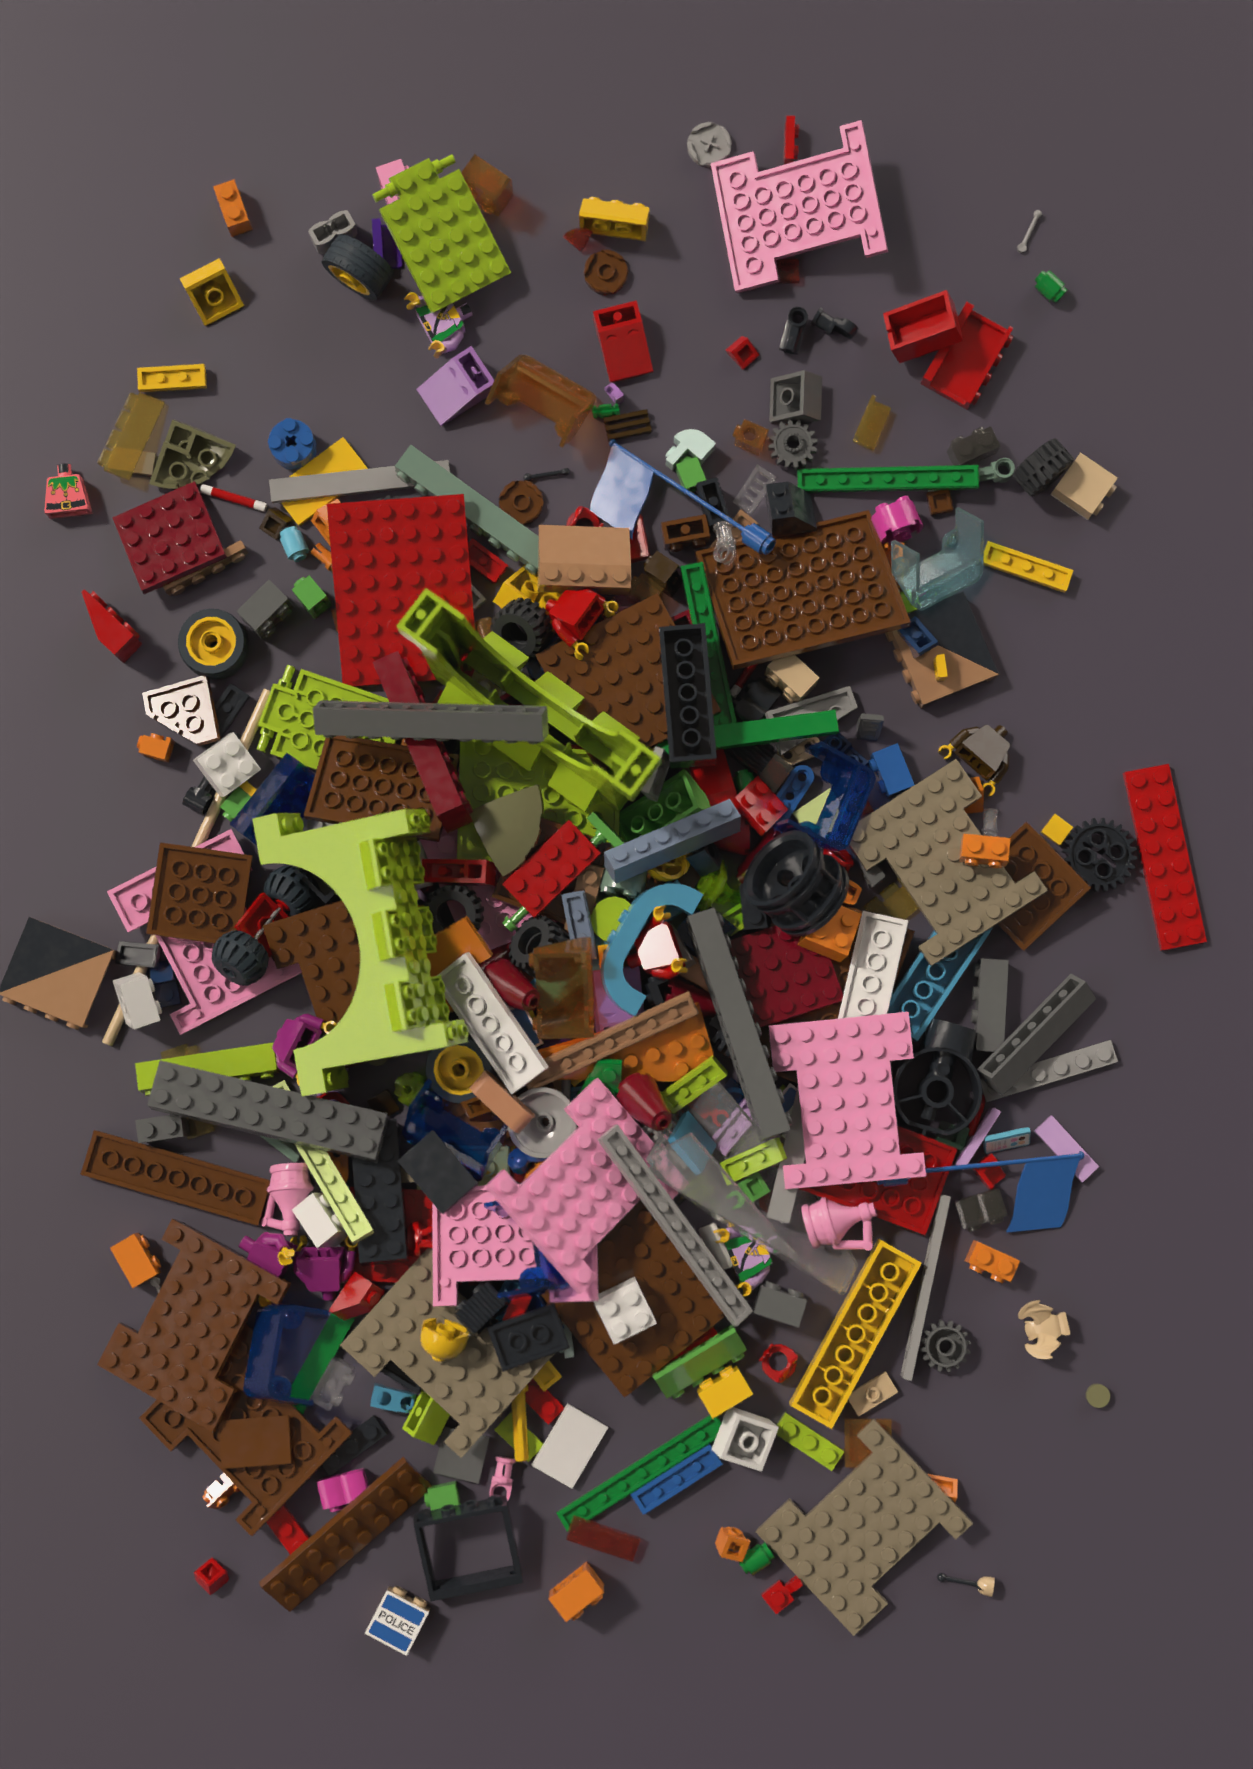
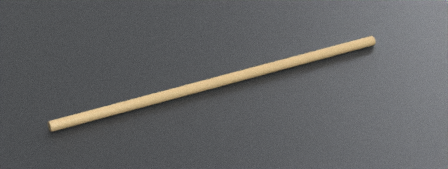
(200, 838)

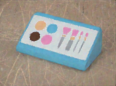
(1006, 1140)

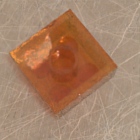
(488, 185)

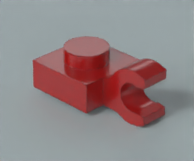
(780, 1595)

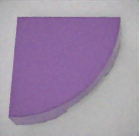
(614, 393)

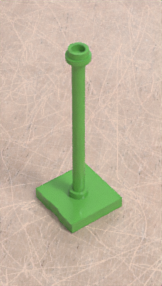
(603, 833)

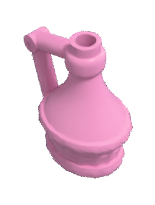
(287, 1188)
(829, 1221)

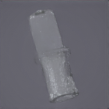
(990, 822)

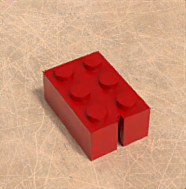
(923, 326)

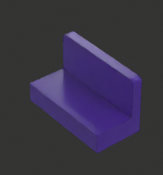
(385, 245)

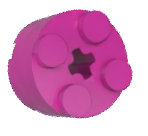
(896, 520)

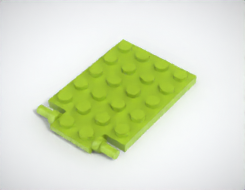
(441, 233)
(291, 714)

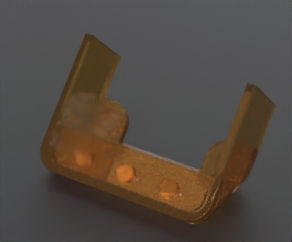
(545, 392)

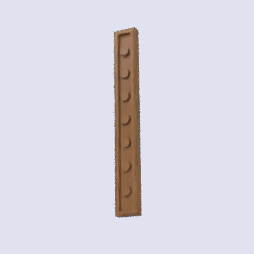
(616, 1039)

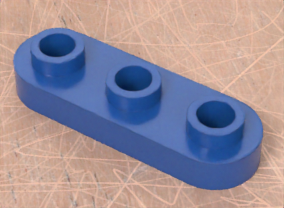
(796, 787)

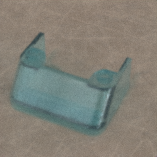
(946, 571)

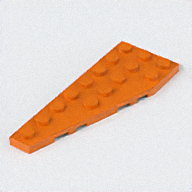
(663, 1055)

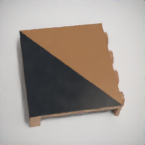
(961, 642)
(55, 973)

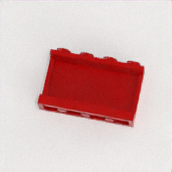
(965, 366)

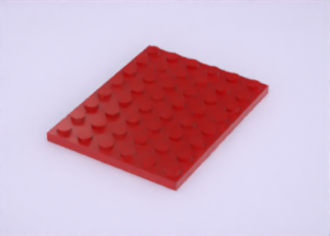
(383, 563)

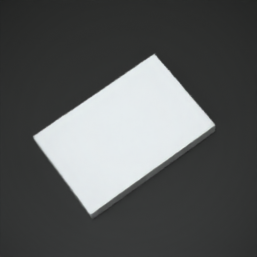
(569, 1445)

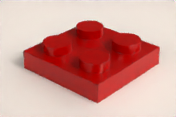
(759, 805)

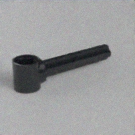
(199, 797)

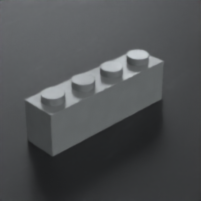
(990, 1003)

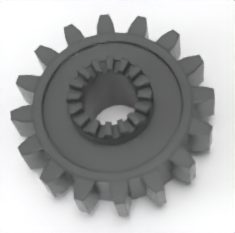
(789, 456)
(957, 1345)

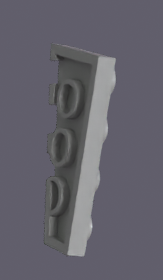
(839, 700)

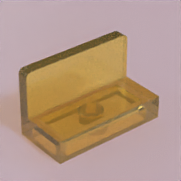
(871, 424)

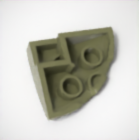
(189, 456)
(510, 827)

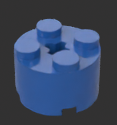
(289, 432)

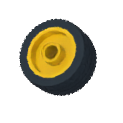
(357, 267)
(210, 627)
(449, 1078)

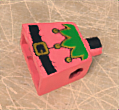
(66, 494)

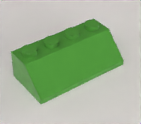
(677, 800)
(700, 1361)

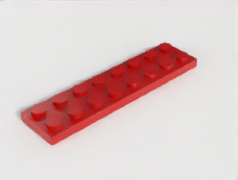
(1164, 857)

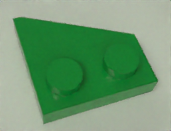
(609, 1073)

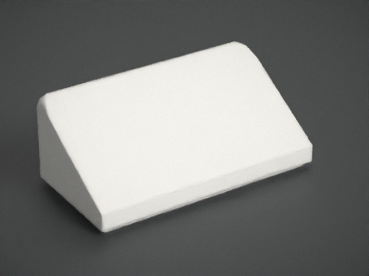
(718, 1250)

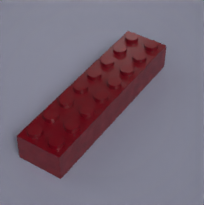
(429, 754)

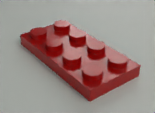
(552, 868)

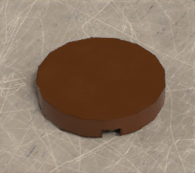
(605, 272)
(521, 501)

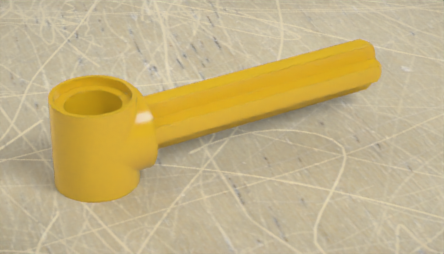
(520, 1427)

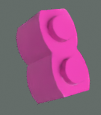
(341, 1488)

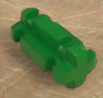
(605, 410)

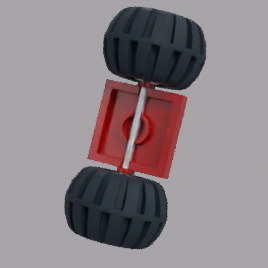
(245, 952)

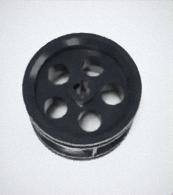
(796, 883)

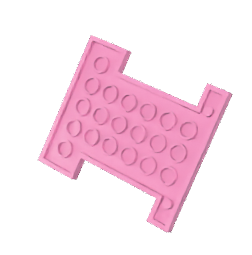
(797, 207)
(191, 960)
(846, 1098)
(578, 1188)
(486, 1246)

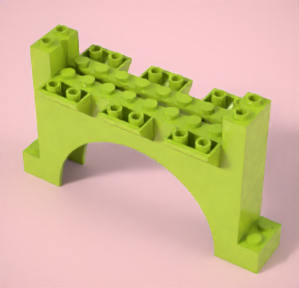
(448, 637)
(396, 999)

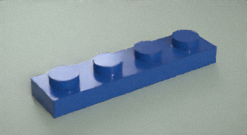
(676, 1479)

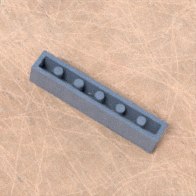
(672, 841)

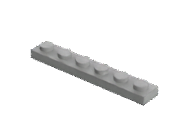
(1058, 1068)

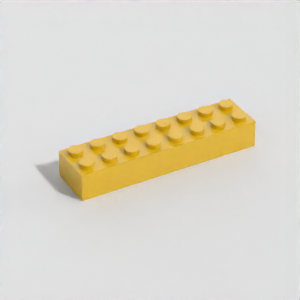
(854, 1333)

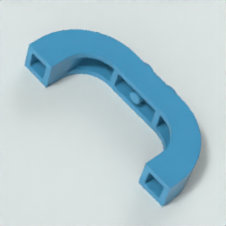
(622, 939)

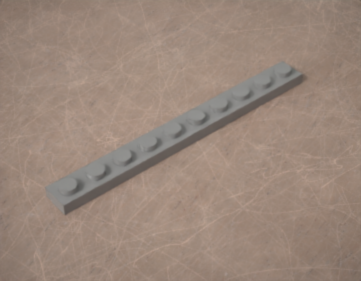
(675, 1225)

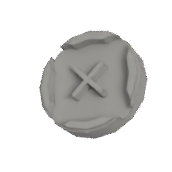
(708, 144)

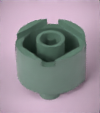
(628, 888)

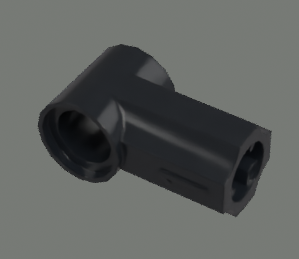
(793, 332)

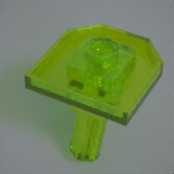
(716, 889)

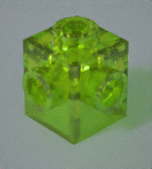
(409, 1086)

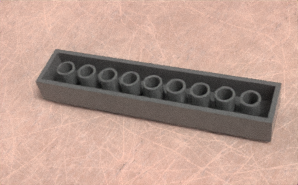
(737, 1024)
(268, 1111)

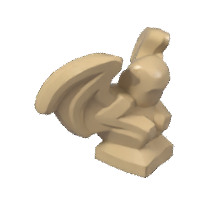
(1044, 1327)

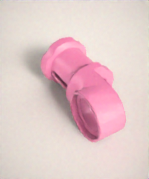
(500, 1479)

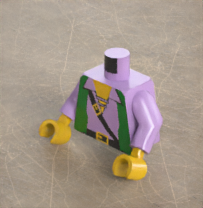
(443, 326)
(748, 1259)

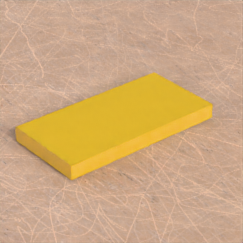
(336, 458)

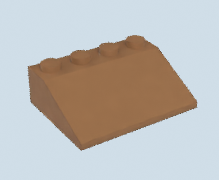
(584, 559)

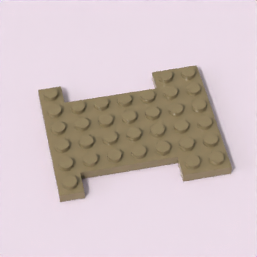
(922, 844)
(466, 1386)
(862, 1528)

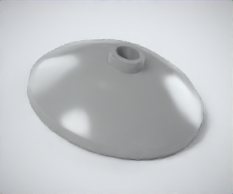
(536, 1138)

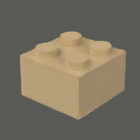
(791, 677)

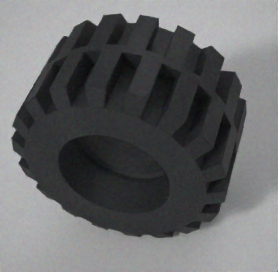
(1043, 467)
(533, 621)
(461, 894)
(533, 934)

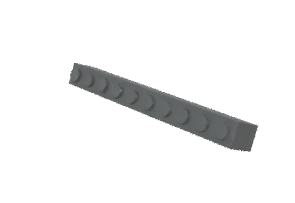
(431, 721)

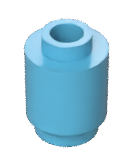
(294, 544)

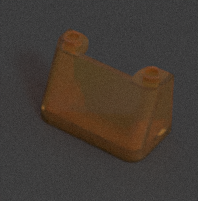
(565, 989)

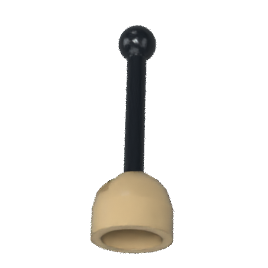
(984, 1585)

